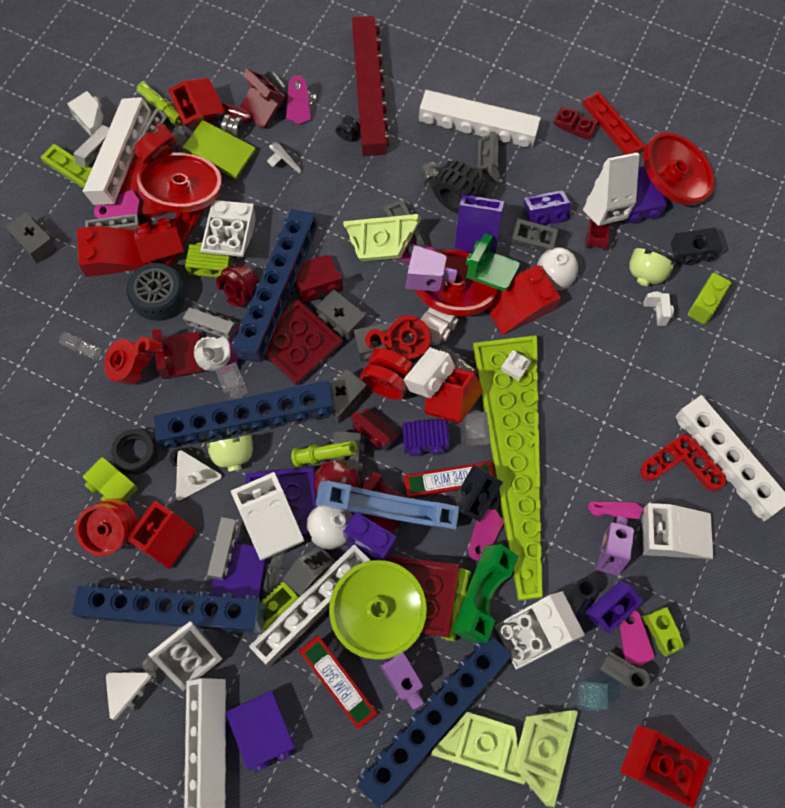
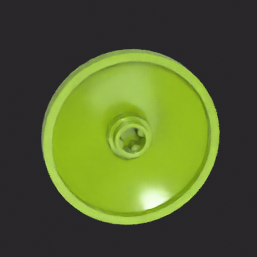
(377, 609)

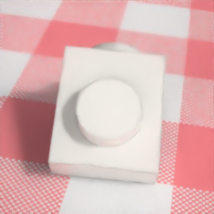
(661, 301)

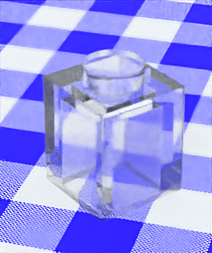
(231, 381)
(476, 428)

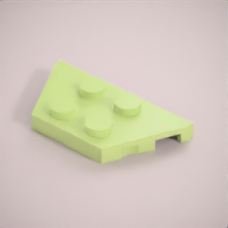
(381, 237)
(482, 746)
(544, 752)

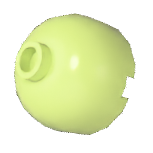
(649, 267)
(231, 452)

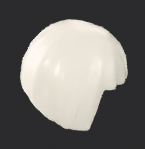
(212, 353)

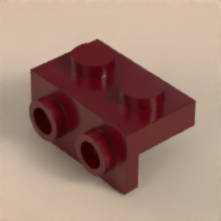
(375, 428)

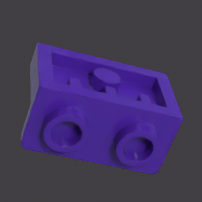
(548, 208)

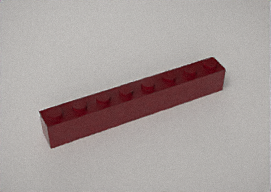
(369, 86)

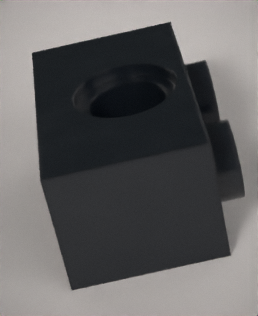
(706, 240)
(477, 493)

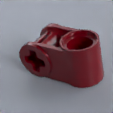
(597, 235)

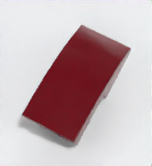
(572, 123)

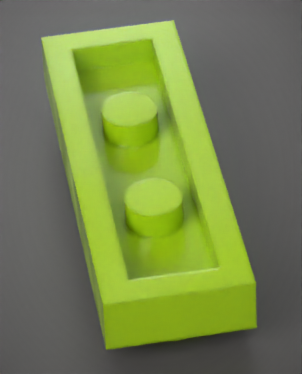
(65, 165)

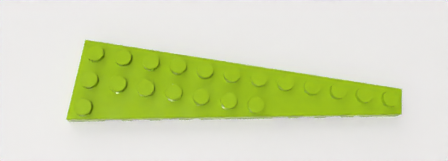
(515, 452)

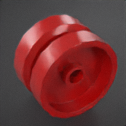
(386, 373)
(105, 527)

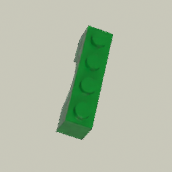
(493, 568)

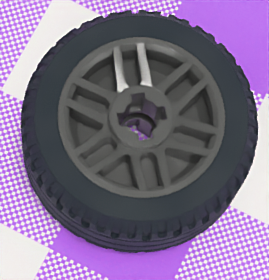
(156, 291)

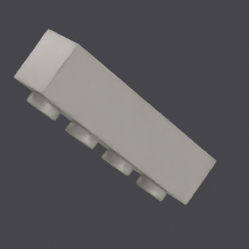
(156, 119)
(91, 148)
(126, 222)
(210, 323)
(222, 549)

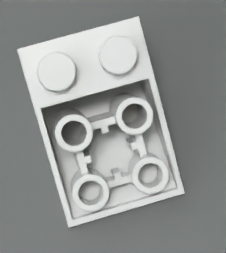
(614, 190)
(229, 228)
(267, 516)
(676, 532)
(539, 629)

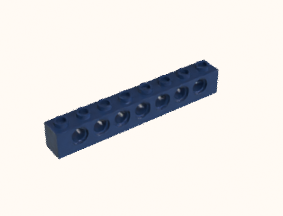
(275, 286)
(168, 423)
(89, 597)
(379, 792)

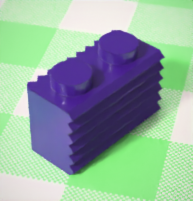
(425, 437)
(614, 607)

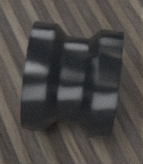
(347, 128)

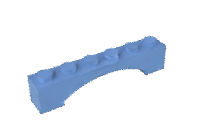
(386, 506)

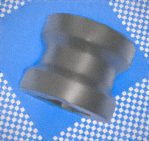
(232, 125)
(429, 171)

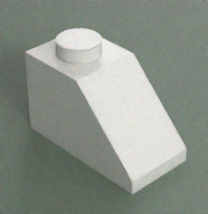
(87, 112)

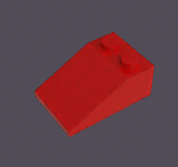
(107, 250)
(524, 301)
(665, 766)

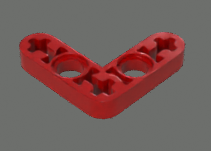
(682, 455)

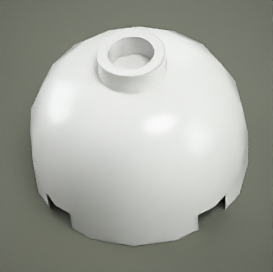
(559, 267)
(327, 526)

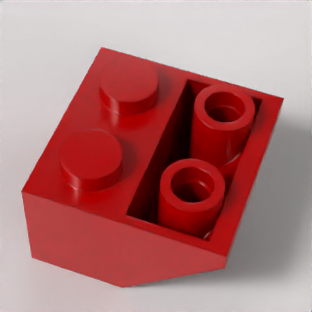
(196, 102)
(157, 239)
(454, 396)
(161, 535)

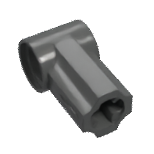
(622, 671)

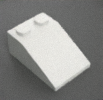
(185, 655)

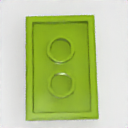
(219, 148)

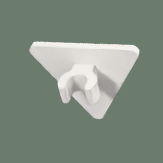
(281, 153)
(192, 475)
(122, 690)

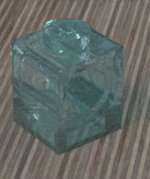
(592, 696)

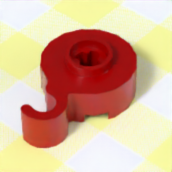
(154, 144)
(398, 331)
(126, 359)

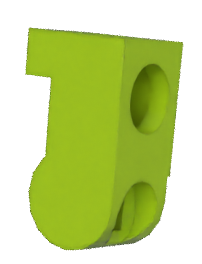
(664, 631)

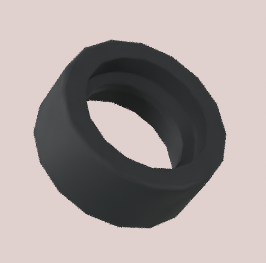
(130, 435)

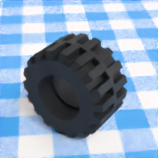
(457, 180)

